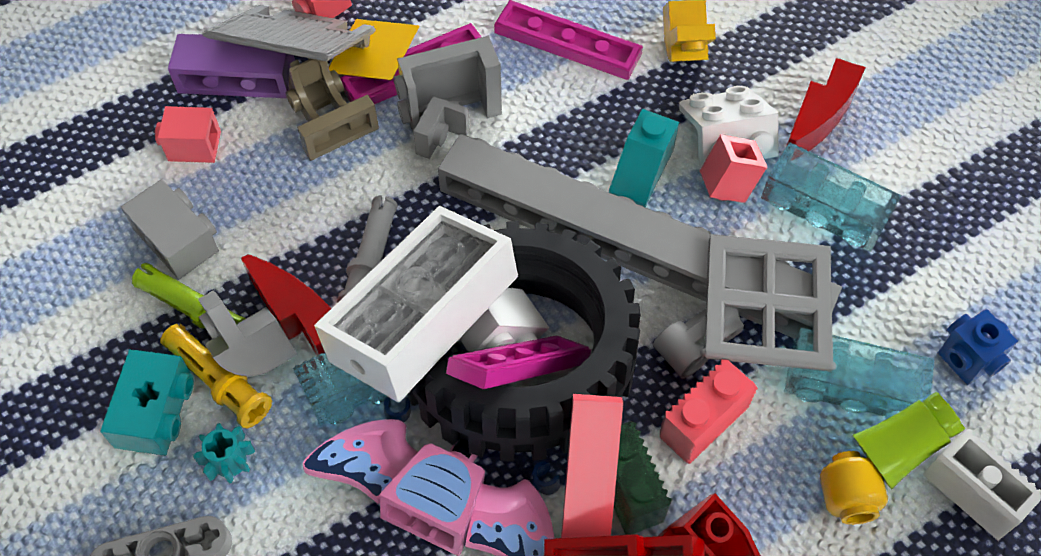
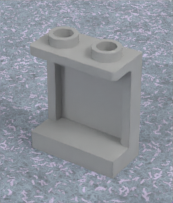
(456, 72)

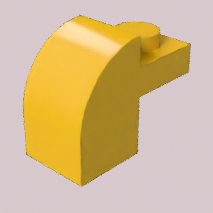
(687, 30)

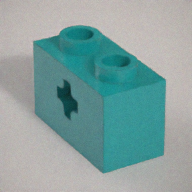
(148, 402)

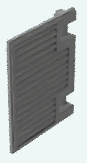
(291, 33)

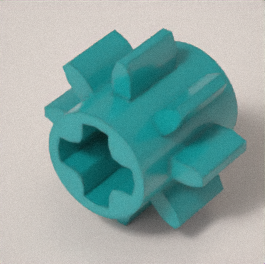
(213, 453)

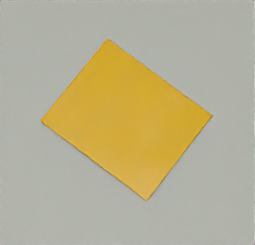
(381, 55)

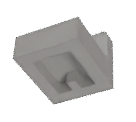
(436, 122)

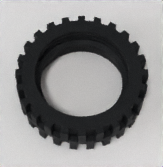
(541, 414)

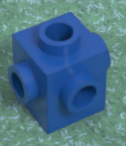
(977, 346)

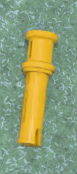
(225, 386)

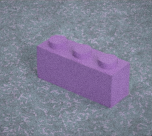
(227, 68)

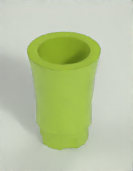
(909, 437)

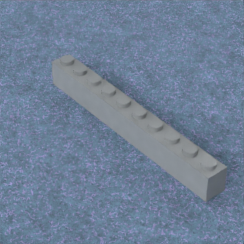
(628, 232)

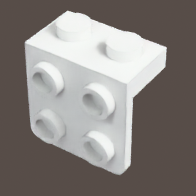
(734, 114)

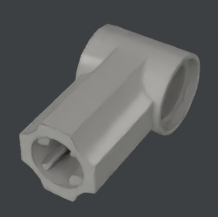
(682, 341)

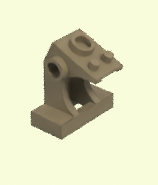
(315, 87)

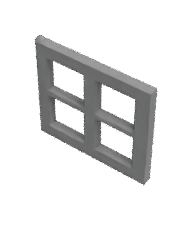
(769, 302)

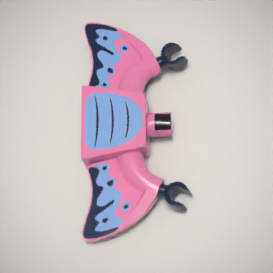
(437, 490)

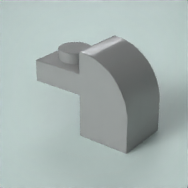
(245, 347)

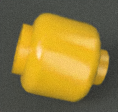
(853, 488)

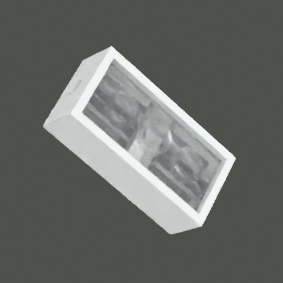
(417, 302)

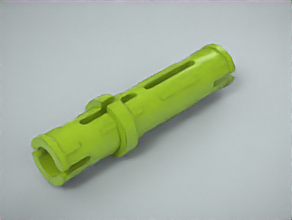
(173, 293)

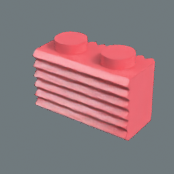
(707, 410)

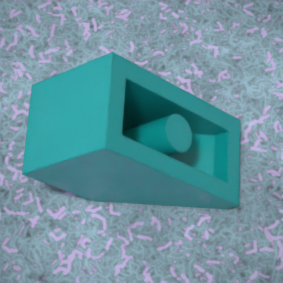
(644, 157)

